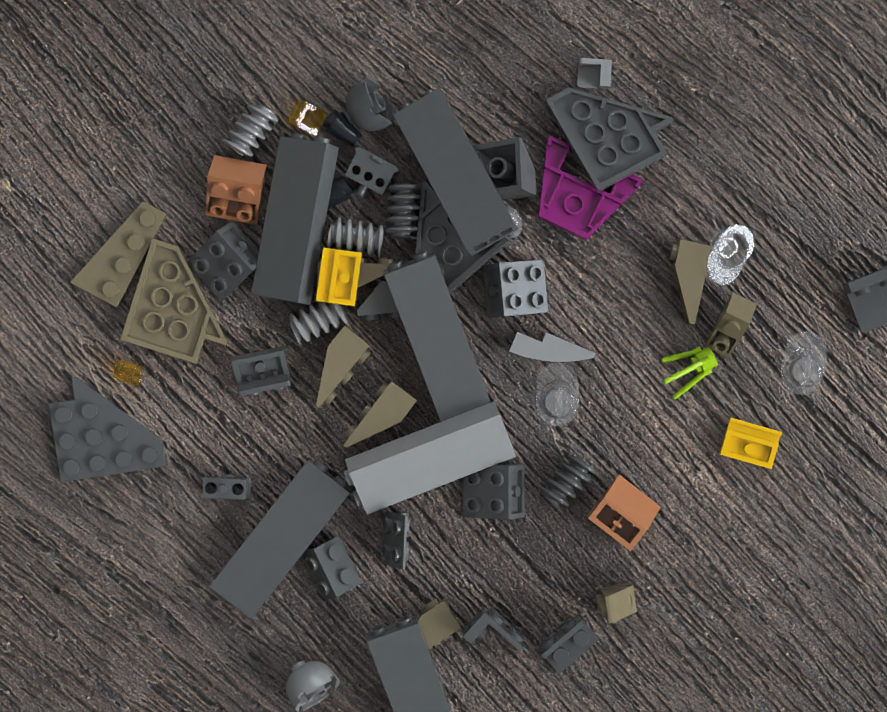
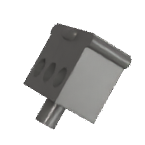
(371, 163)
(226, 487)

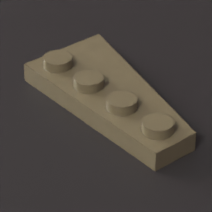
(119, 259)

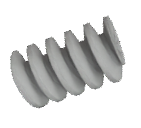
(250, 129)
(356, 237)
(316, 319)

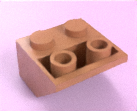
(235, 189)
(624, 512)

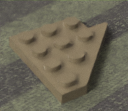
(170, 308)

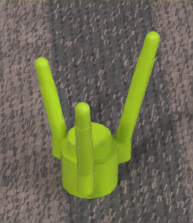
(701, 362)

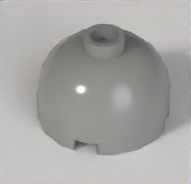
(309, 683)

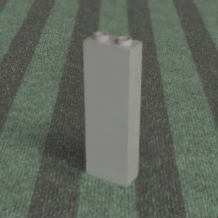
(429, 458)

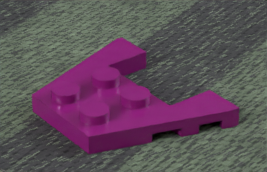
(572, 202)

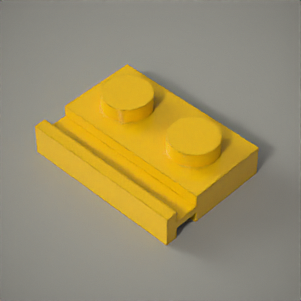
(339, 276)
(750, 443)

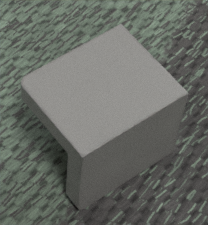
(594, 73)

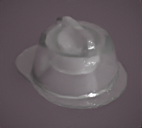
(729, 253)
(804, 363)
(557, 393)

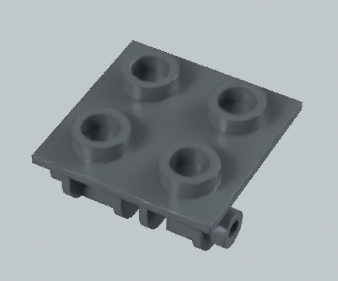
(394, 550)

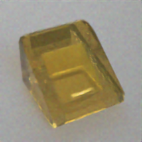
(306, 117)
(128, 372)

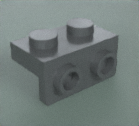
(261, 371)
(332, 568)

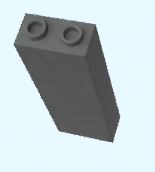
(455, 171)
(295, 218)
(436, 335)
(281, 537)
(407, 667)

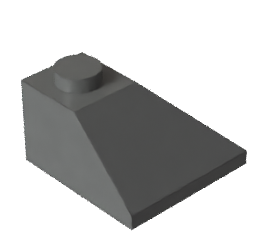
(509, 167)

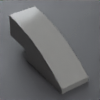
(549, 349)

